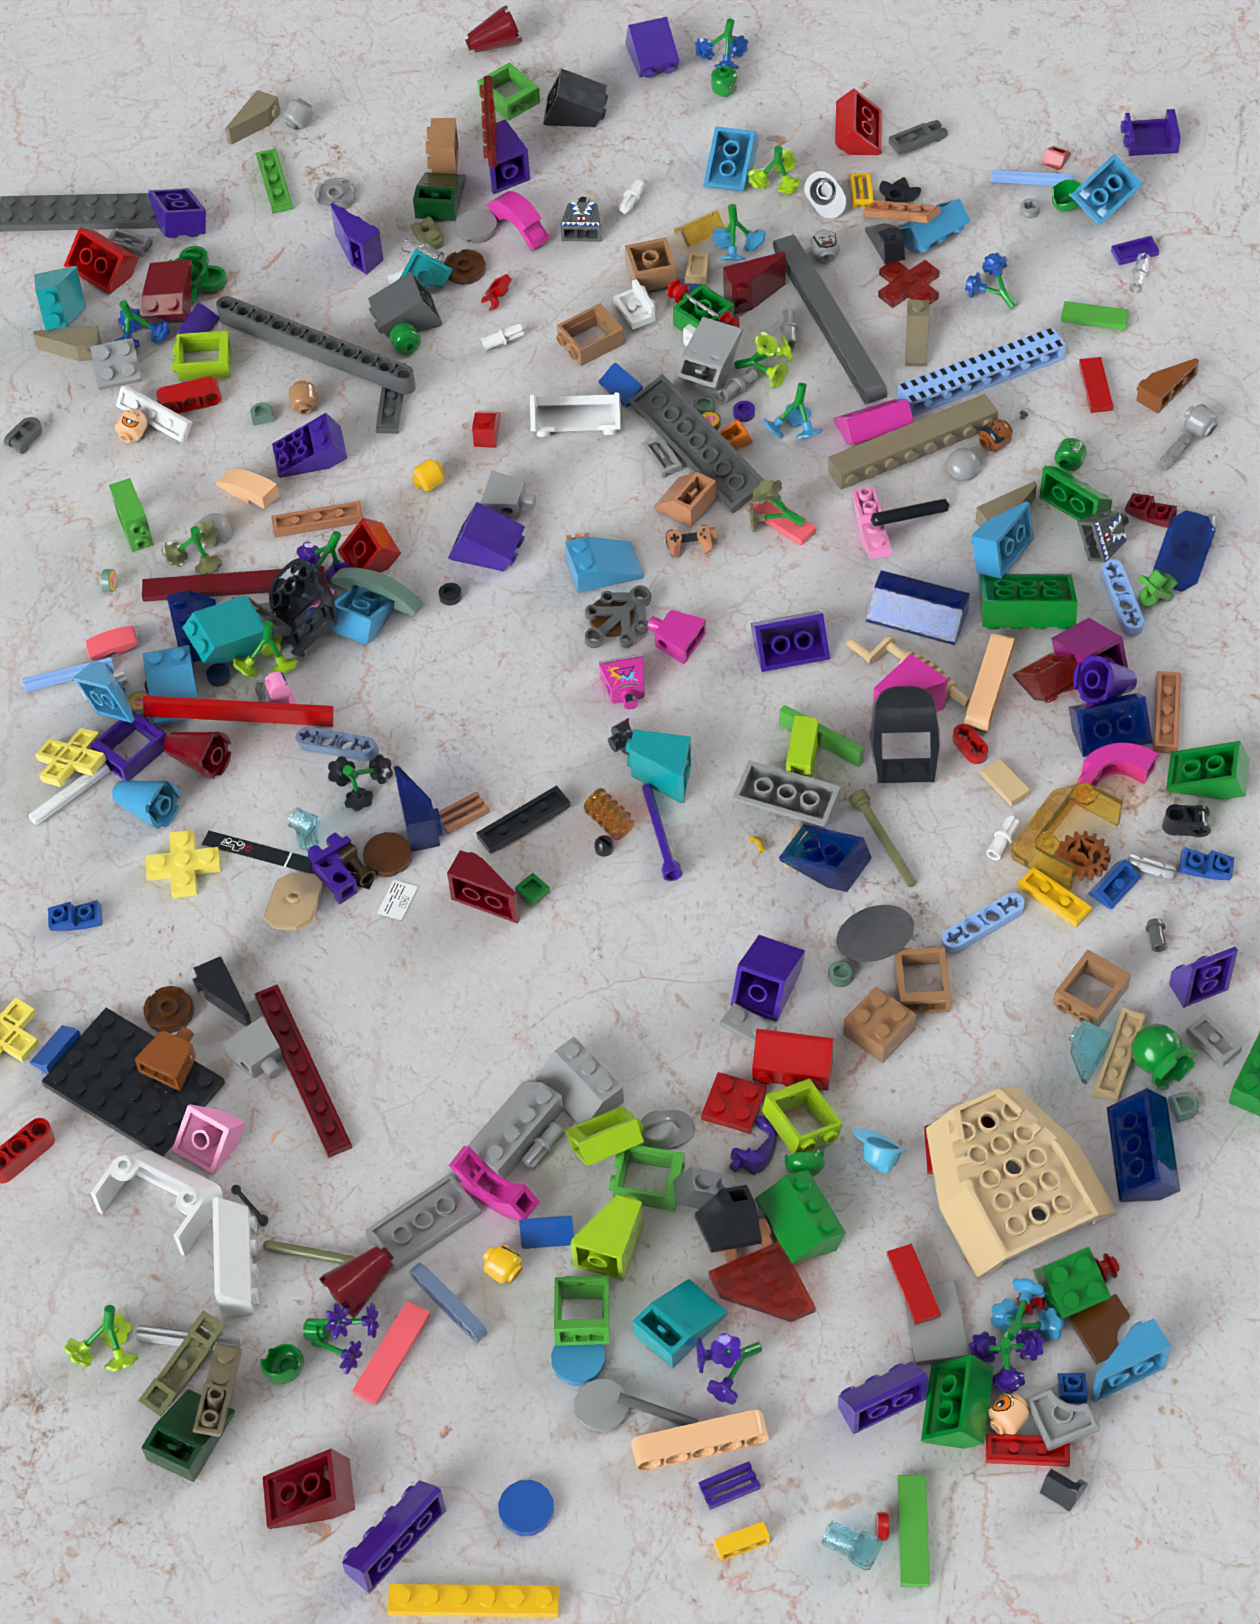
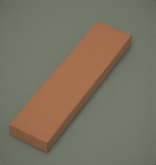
(902, 211)
(317, 519)
(1166, 712)

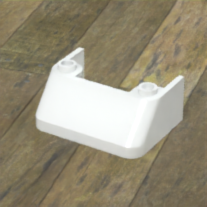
(575, 414)
(193, 1191)

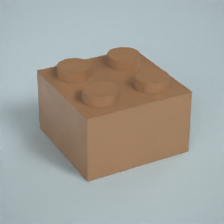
(443, 146)
(651, 263)
(879, 1024)

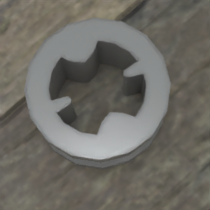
(1029, 204)

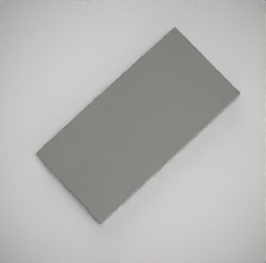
(424, 1221)

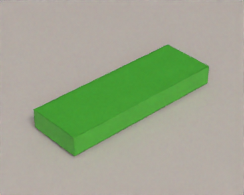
(1094, 315)

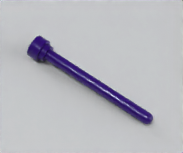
(670, 868)

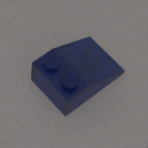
(420, 818)
(827, 856)

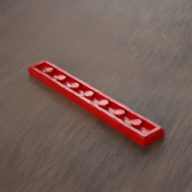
(238, 711)

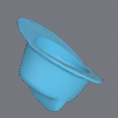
(878, 1149)

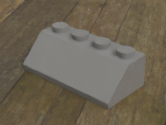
(788, 794)
(516, 1125)

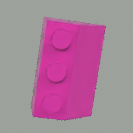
(874, 421)

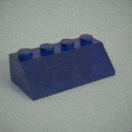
(918, 607)
(1143, 1147)

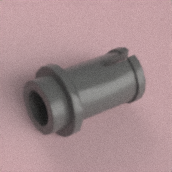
(1155, 928)

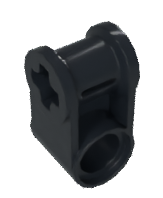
(1186, 820)

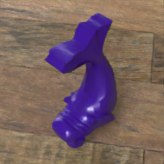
(758, 1159)

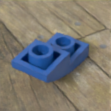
(1210, 866)
(70, 917)
(1072, 1388)

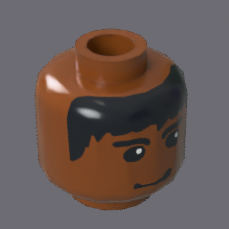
(995, 435)

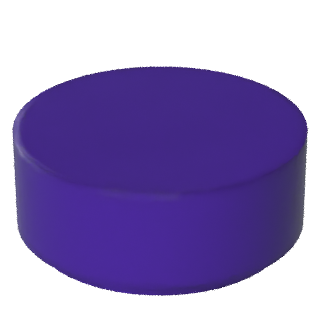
(744, 411)

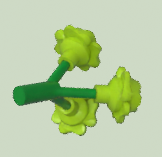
(783, 163)

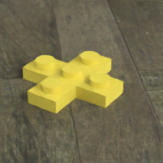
(70, 757)
(183, 863)
(12, 1036)

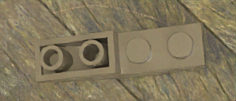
(217, 1391)

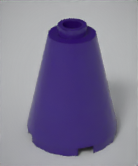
(1102, 679)

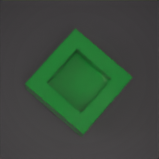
(532, 889)

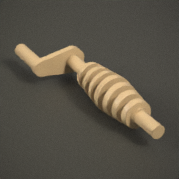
(888, 645)

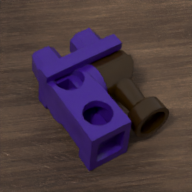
(333, 863)

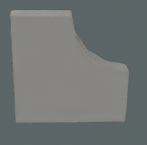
(1060, 1421)

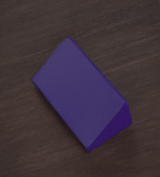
(199, 320)

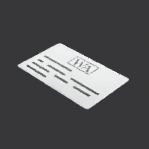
(397, 900)

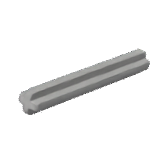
(176, 1337)

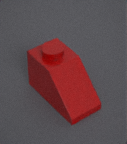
(486, 428)

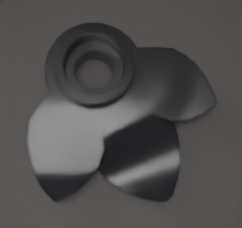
(899, 191)

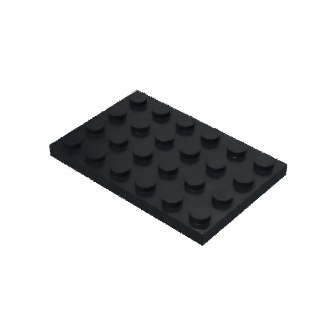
(106, 1083)

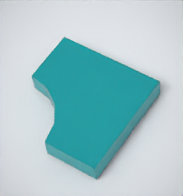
(427, 270)

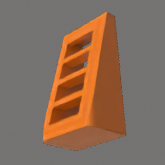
(734, 429)

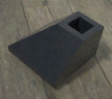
(729, 1220)

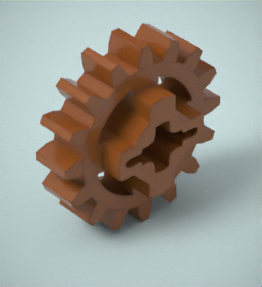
(1085, 854)

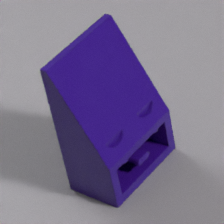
(358, 239)
(310, 448)

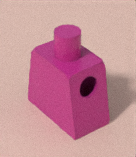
(678, 634)

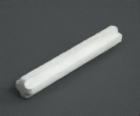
(66, 795)

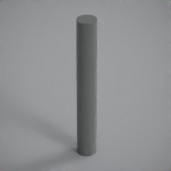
(655, 1410)

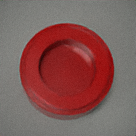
(882, 1525)

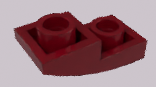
(1147, 510)

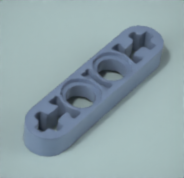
(338, 740)
(448, 1302)

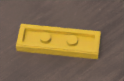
(1054, 896)

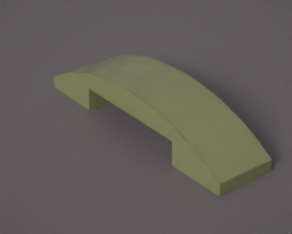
(182, 1364)

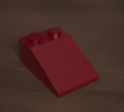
(754, 281)
(167, 292)
(480, 887)
(309, 1490)

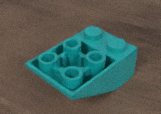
(676, 1321)

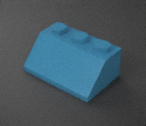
(921, 235)

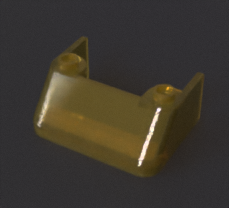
(1038, 845)

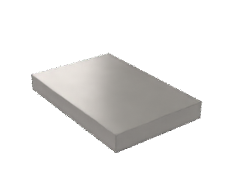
(942, 1337)

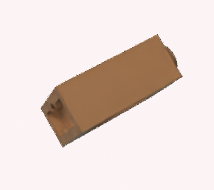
(583, 321)
(1102, 971)
(923, 1001)

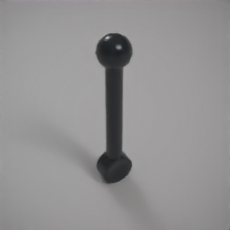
(262, 1219)

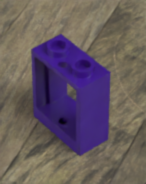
(121, 730)

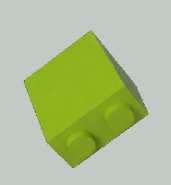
(609, 1238)

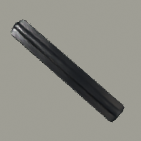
(909, 512)

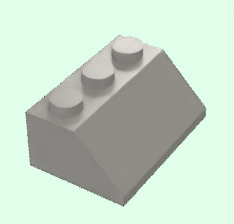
(582, 1082)

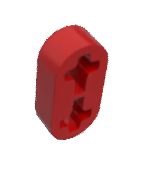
(973, 741)

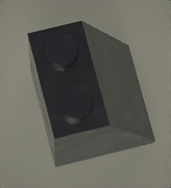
(575, 101)

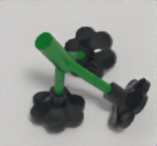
(344, 771)

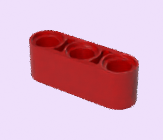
(190, 395)
(28, 1140)

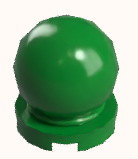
(1161, 1053)

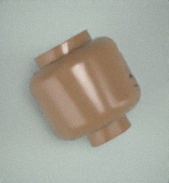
(303, 397)

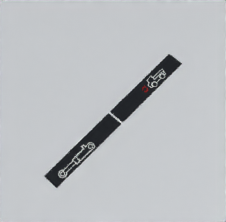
(264, 853)

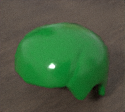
(1061, 195)
(805, 1160)
(282, 1363)

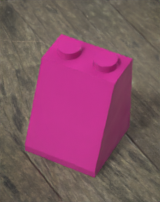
(919, 674)

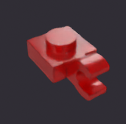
(497, 289)

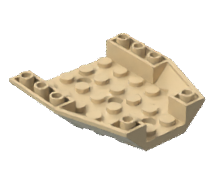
(988, 1204)

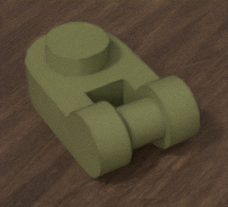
(432, 237)

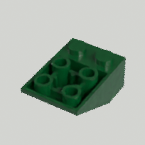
(438, 196)
(175, 1444)

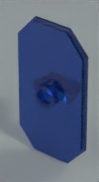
(1185, 548)

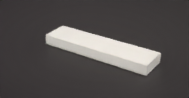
(155, 413)

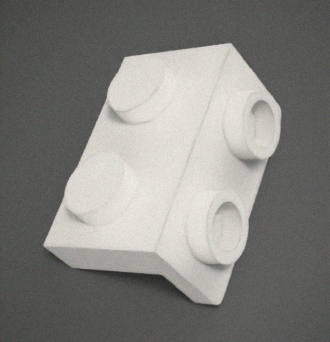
(636, 306)

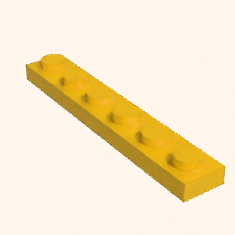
(473, 1600)

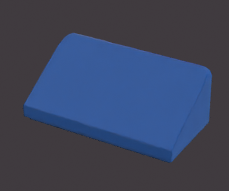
(619, 381)
(1115, 884)
(55, 1048)
(546, 1232)

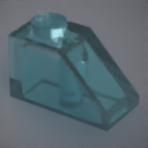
(1088, 1048)

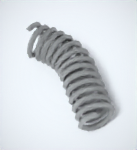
(260, 691)

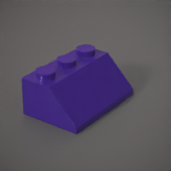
(790, 640)
(883, 1396)

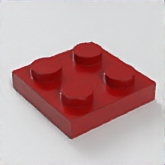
(733, 1102)

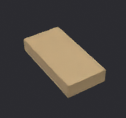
(697, 268)
(1005, 782)

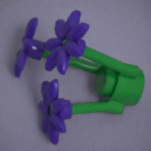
(320, 1329)

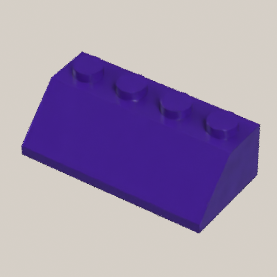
(394, 1535)

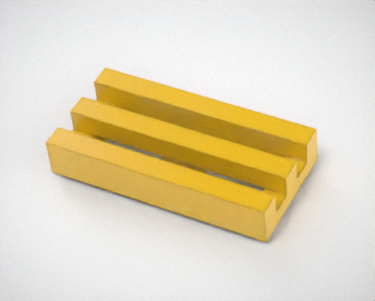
(861, 201)

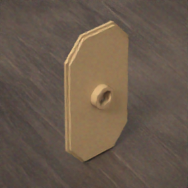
(294, 901)

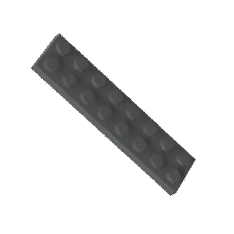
(76, 212)
(696, 441)

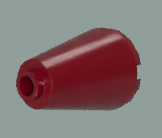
(494, 32)
(200, 751)
(358, 1279)

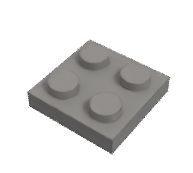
(116, 363)

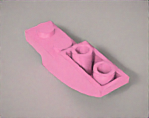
(873, 537)

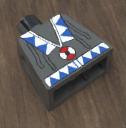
(581, 222)
(1103, 534)

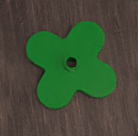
(203, 276)

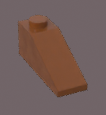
(1165, 384)

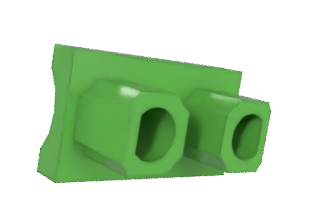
(1157, 587)

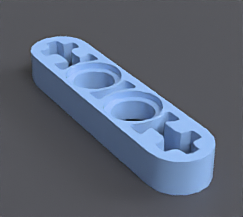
(1125, 596)
(979, 919)

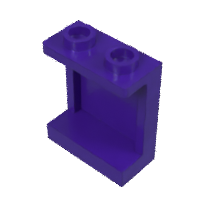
(1152, 135)

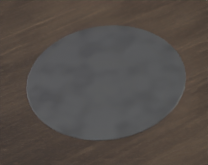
(875, 933)

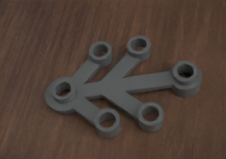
(618, 614)

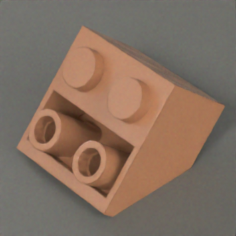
(688, 498)

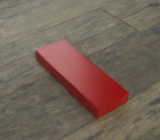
(1096, 384)
(913, 1284)
(1024, 1451)

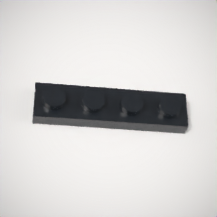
(523, 819)

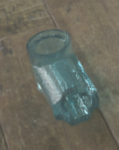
(305, 827)
(859, 1547)

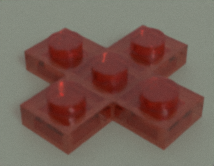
(908, 283)

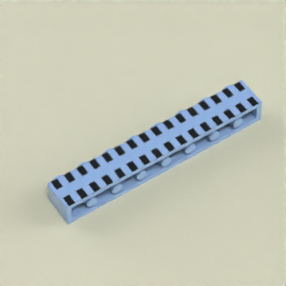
(982, 371)

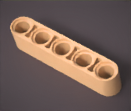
(989, 681)
(699, 1440)

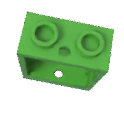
(527, 97)
(131, 514)
(654, 1157)
(581, 1330)

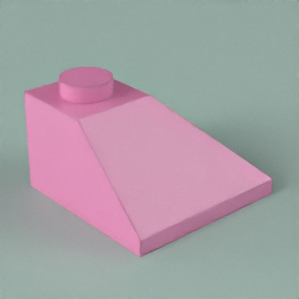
(207, 1137)

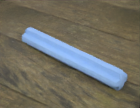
(1029, 178)
(57, 676)

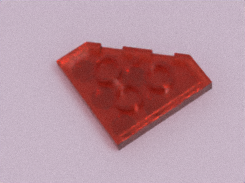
(489, 121)
(764, 1283)

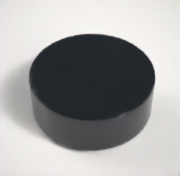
(450, 594)

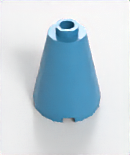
(148, 800)

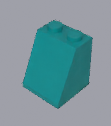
(59, 297)
(225, 630)
(661, 761)

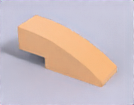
(249, 487)

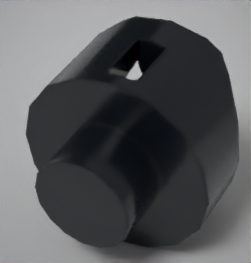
(619, 737)

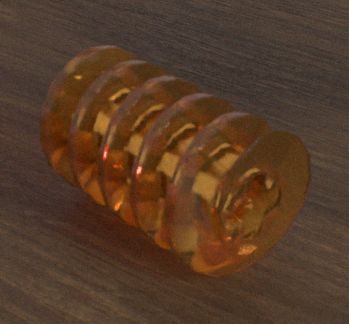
(608, 814)

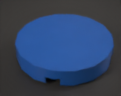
(526, 1507)

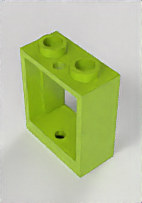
(197, 343)
(803, 746)
(793, 1097)
(605, 1135)

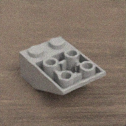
(709, 354)

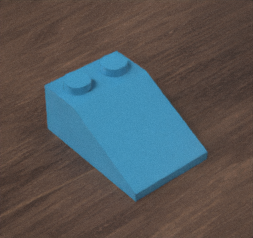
(731, 158)
(1106, 190)
(1002, 540)
(601, 562)
(361, 614)
(170, 675)
(104, 691)
(1135, 1358)

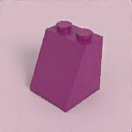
(1090, 639)

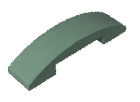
(381, 584)

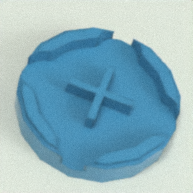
(578, 1363)

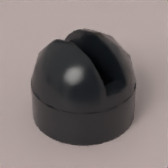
(601, 847)

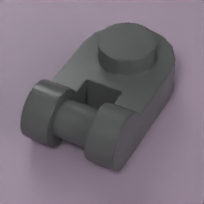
(29, 429)

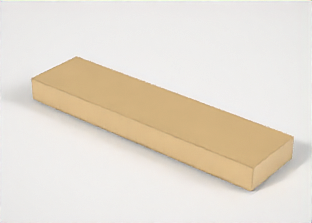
(1118, 1055)

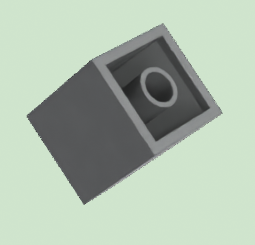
(404, 302)

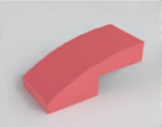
(115, 640)

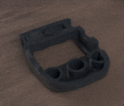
(292, 594)
(904, 711)

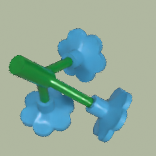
(726, 237)
(796, 414)
(1009, 1315)

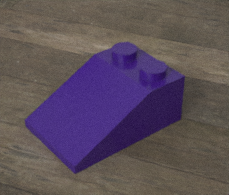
(178, 212)
(1203, 977)

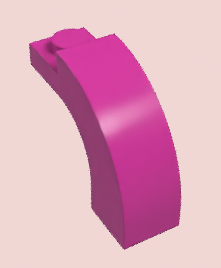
(522, 214)
(1120, 759)
(493, 1191)

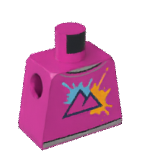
(624, 679)

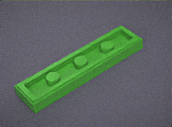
(274, 180)
(827, 738)
(913, 1531)

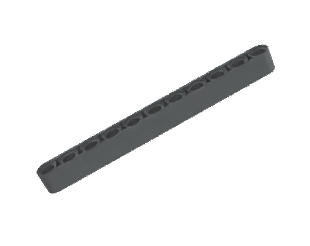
(831, 321)
(316, 345)

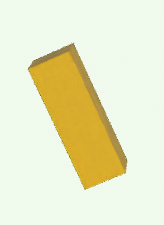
(742, 1541)

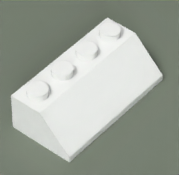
(234, 1258)

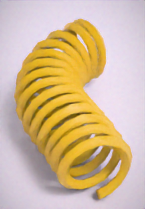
(753, 839)

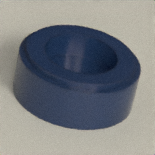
(218, 674)

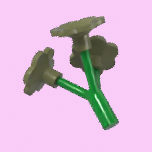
(768, 492)
(202, 535)

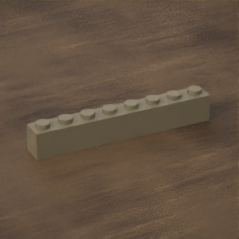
(911, 441)

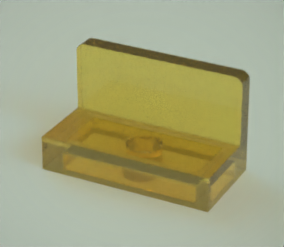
(700, 227)

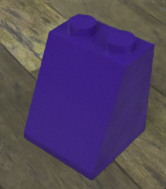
(652, 47)
(511, 160)
(487, 539)
(767, 977)

